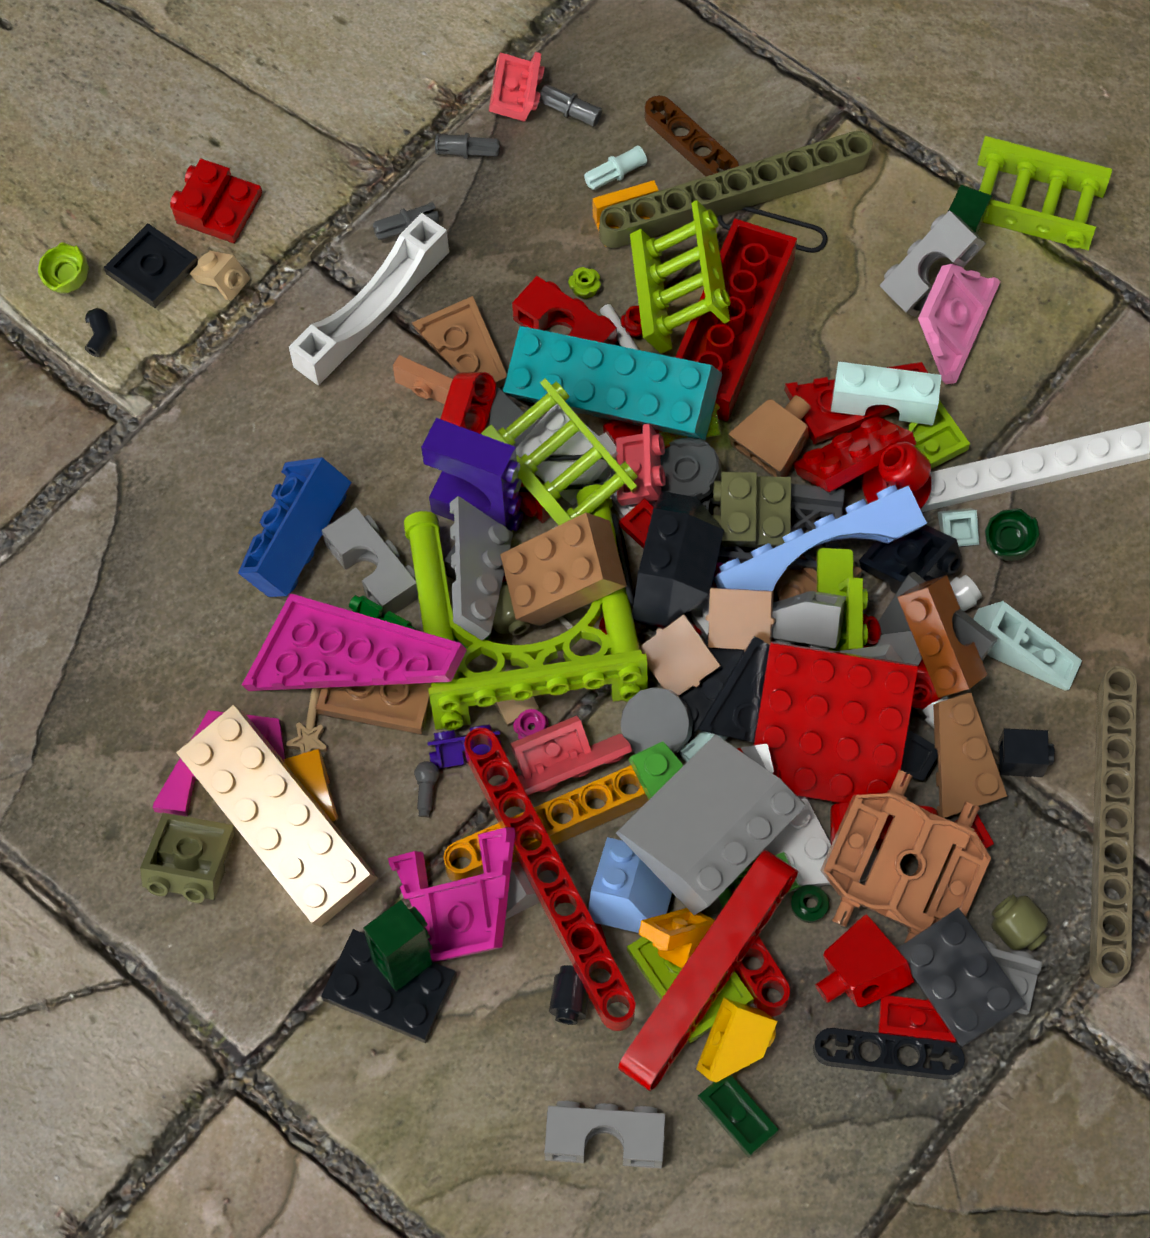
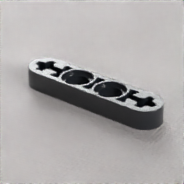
(888, 1048)

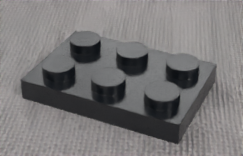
(960, 977)
(363, 990)

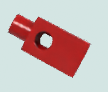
(863, 966)

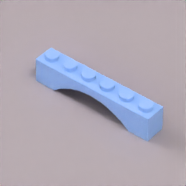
(882, 520)

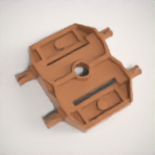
(910, 832)

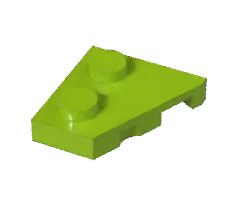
(941, 440)

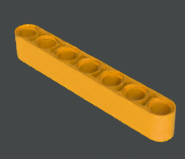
(572, 803)

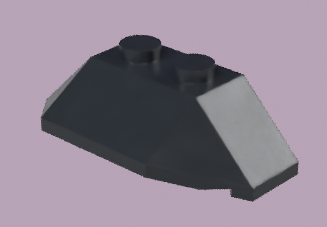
(676, 560)

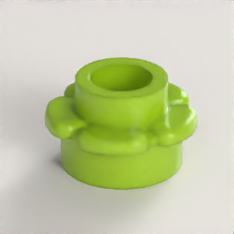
(584, 289)

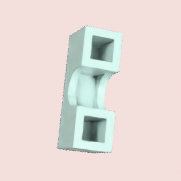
(865, 385)

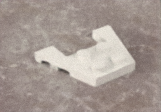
(807, 847)

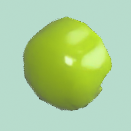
(63, 268)

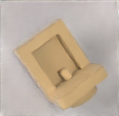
(222, 272)

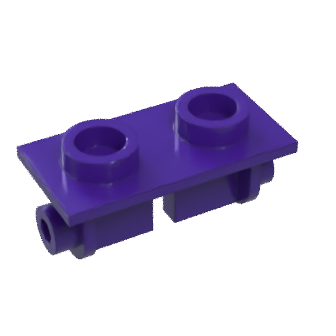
(450, 747)

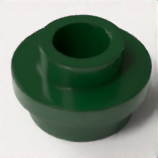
(809, 914)

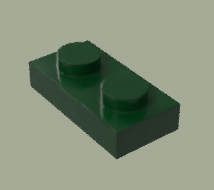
(738, 1115)

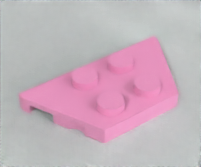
(955, 316)

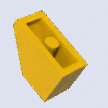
(735, 1040)

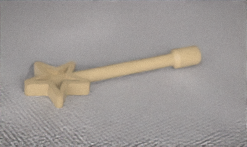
(309, 736)

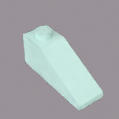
(1027, 646)

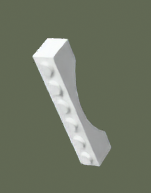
(331, 340)

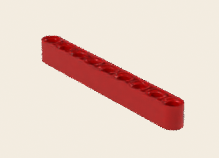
(554, 893)

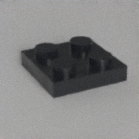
(151, 265)

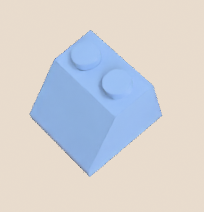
(625, 889)

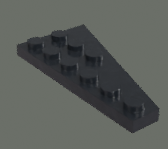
(738, 707)

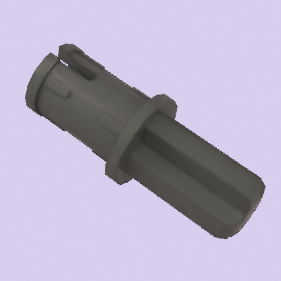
(570, 105)
(466, 145)
(398, 223)

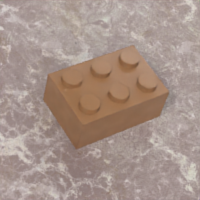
(563, 569)

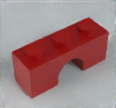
(545, 305)

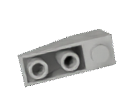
(809, 619)

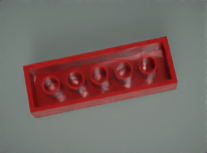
(754, 274)

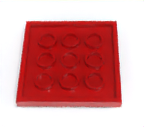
(834, 720)

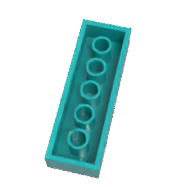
(615, 381)

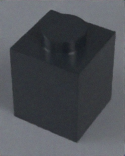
(1024, 752)

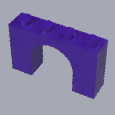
(475, 470)

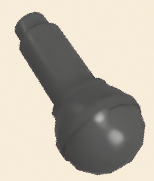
(426, 776)

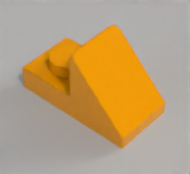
(676, 934)

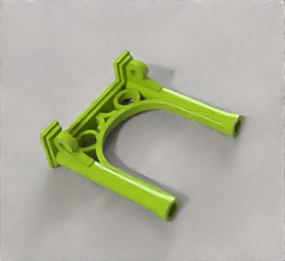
(616, 663)

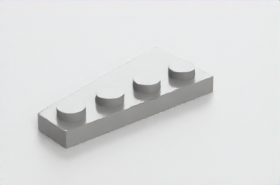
(477, 567)

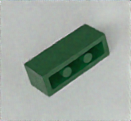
(399, 944)

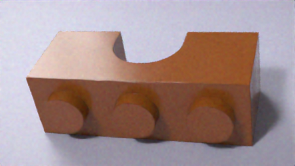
(929, 615)

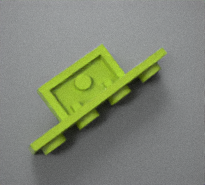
(836, 578)

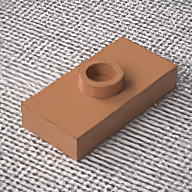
(421, 380)

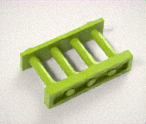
(1050, 169)
(651, 274)
(549, 493)

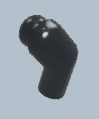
(102, 330)

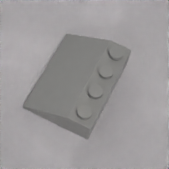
(710, 822)

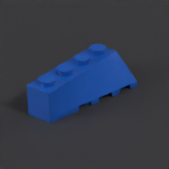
(293, 525)

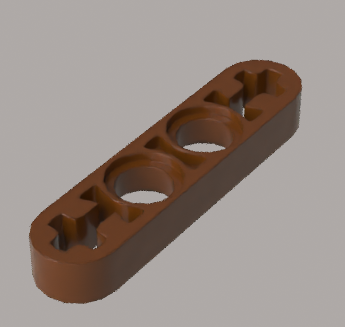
(687, 143)

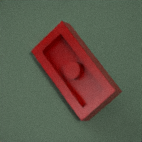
(911, 1019)

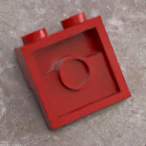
(214, 201)

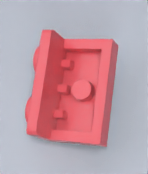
(515, 86)
(643, 456)

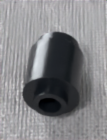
(568, 997)

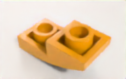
(313, 775)

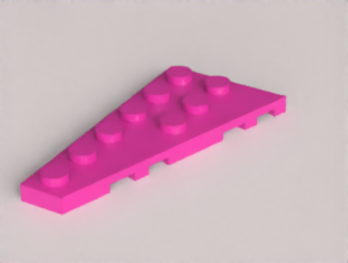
(341, 648)

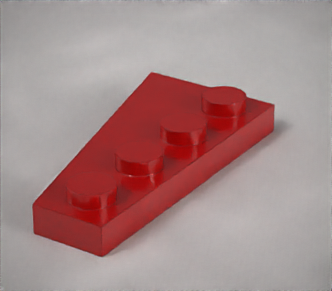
(826, 424)

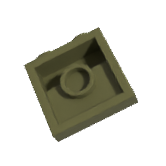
(753, 509)
(186, 857)

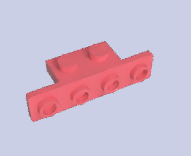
(562, 754)

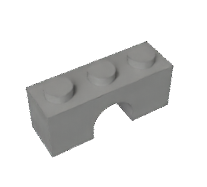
(909, 281)
(356, 540)
(572, 1127)

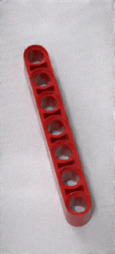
(708, 970)

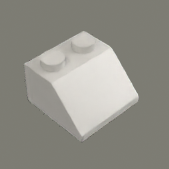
(576, 445)

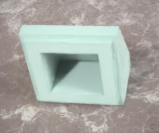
(961, 525)

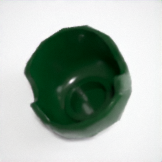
(1012, 534)

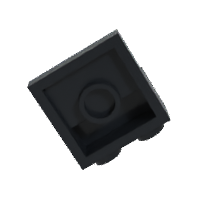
(922, 551)

